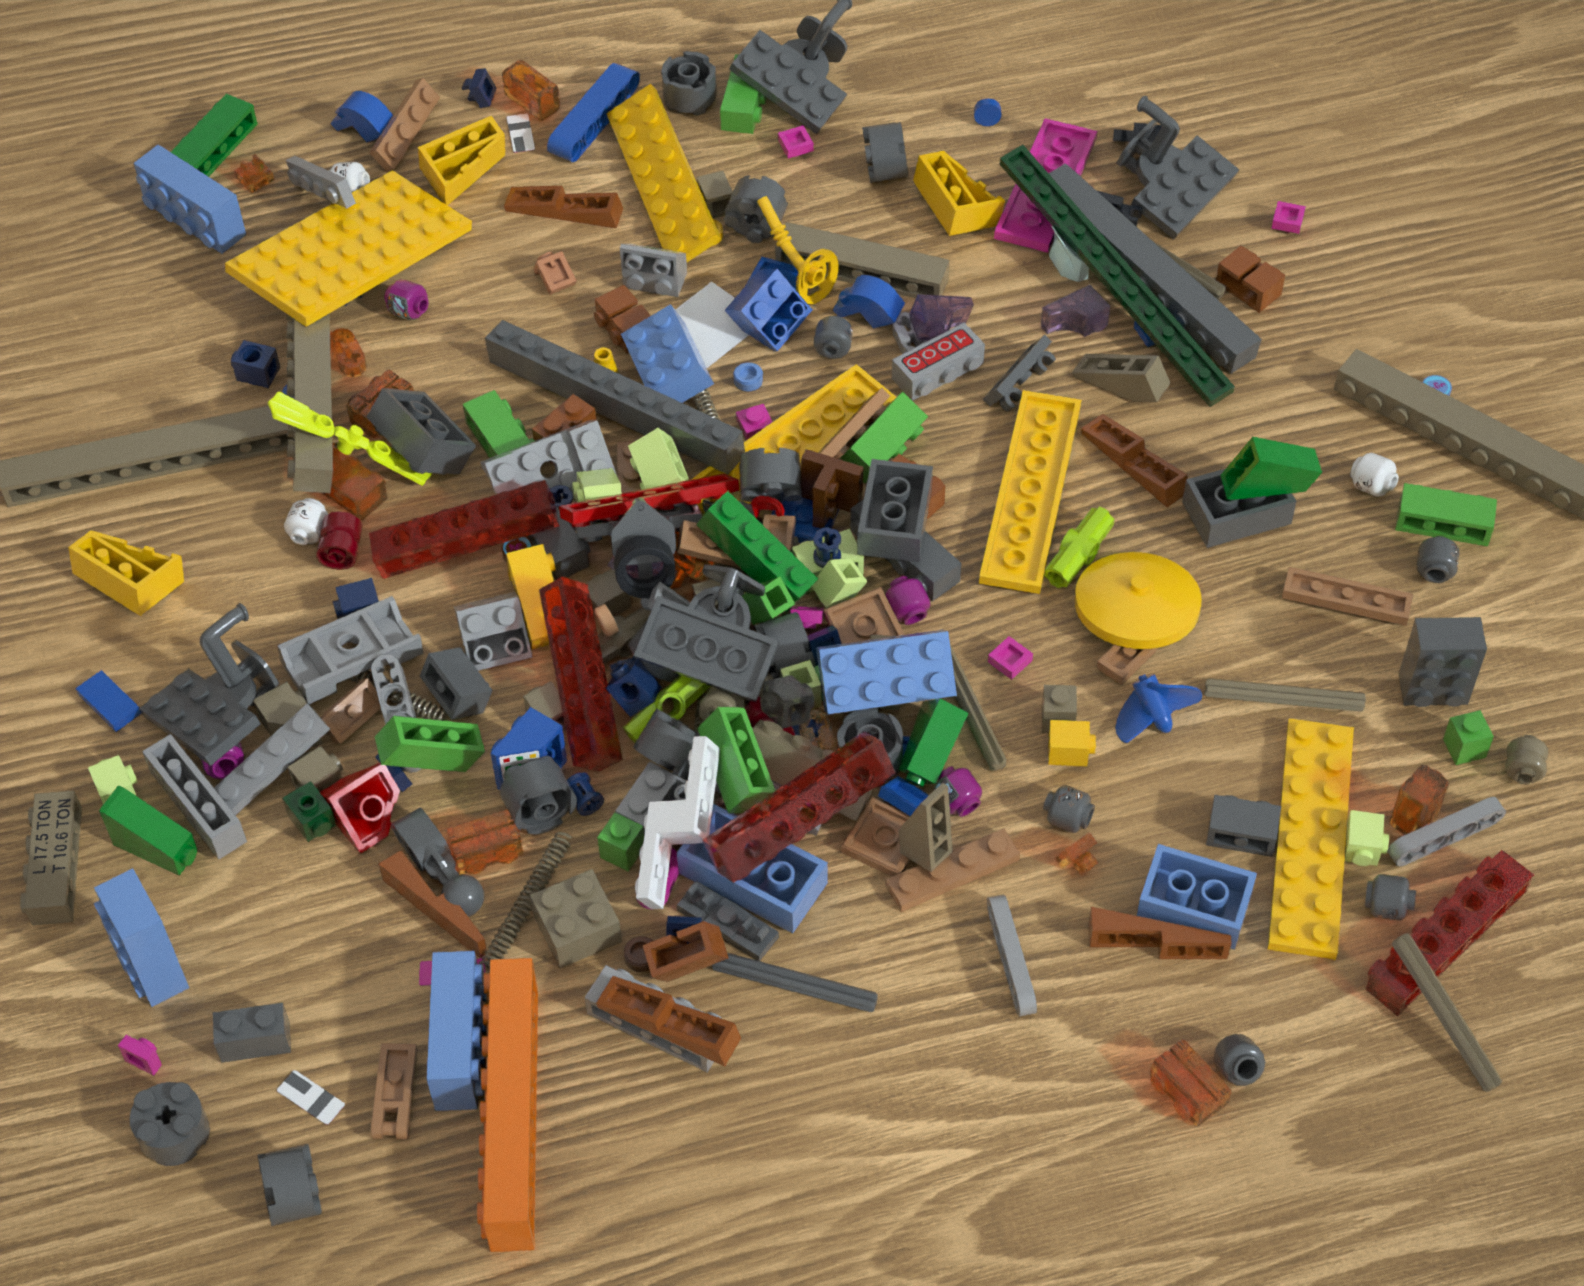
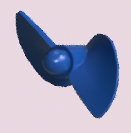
(1154, 704)

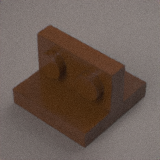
(830, 485)

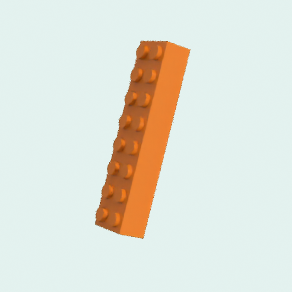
(509, 1106)

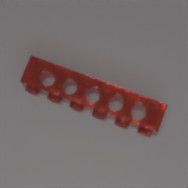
(463, 529)
(580, 675)
(835, 772)
(1510, 883)

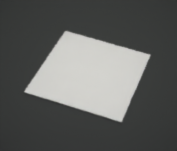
(709, 323)

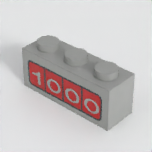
(938, 361)

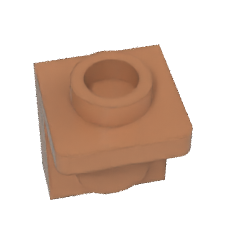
(554, 272)

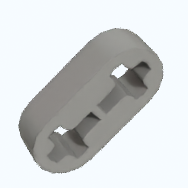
(901, 335)

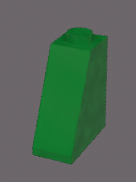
(1270, 469)
(931, 741)
(147, 832)

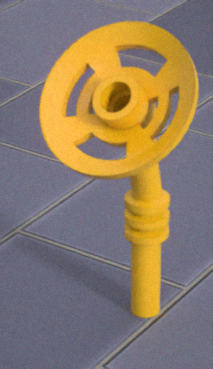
(810, 273)

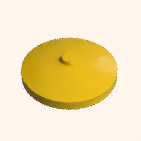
(1138, 600)

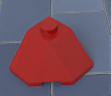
(363, 805)

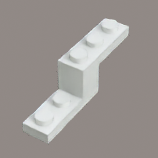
(677, 822)

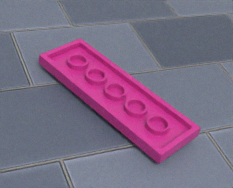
(1053, 147)

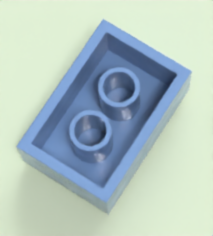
(667, 356)
(1196, 892)

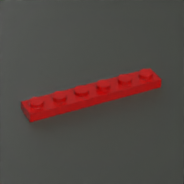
(659, 497)

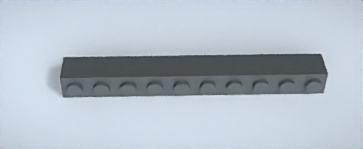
(1193, 306)
(615, 395)

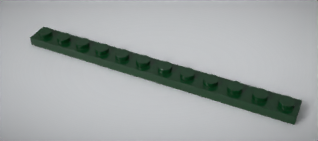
(1117, 276)

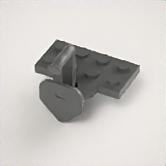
(798, 79)
(1174, 180)
(640, 521)
(711, 642)
(212, 712)

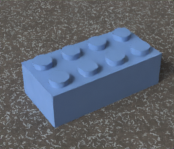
(189, 199)
(886, 671)
(775, 890)
(139, 938)
(456, 1031)

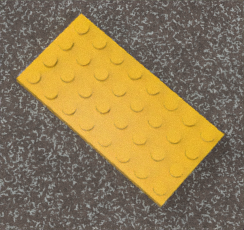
(348, 250)

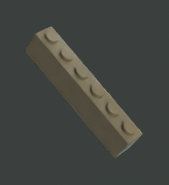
(903, 269)

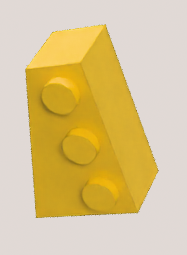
(461, 157)
(955, 196)
(124, 572)
(529, 572)

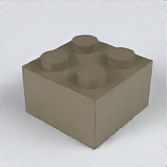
(576, 918)

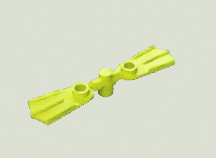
(300, 416)

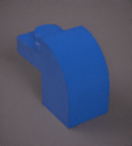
(364, 113)
(873, 299)

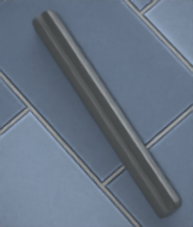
(798, 982)

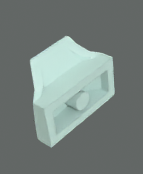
(1067, 260)

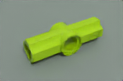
(1079, 547)
(683, 693)

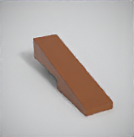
(554, 203)
(1129, 453)
(406, 881)
(1173, 940)
(679, 1024)

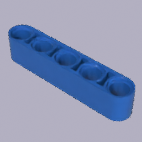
(589, 114)

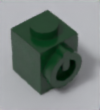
(309, 811)

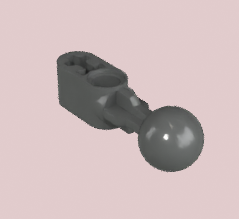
(432, 854)

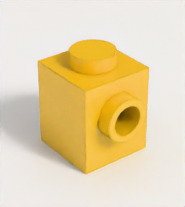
(1070, 743)

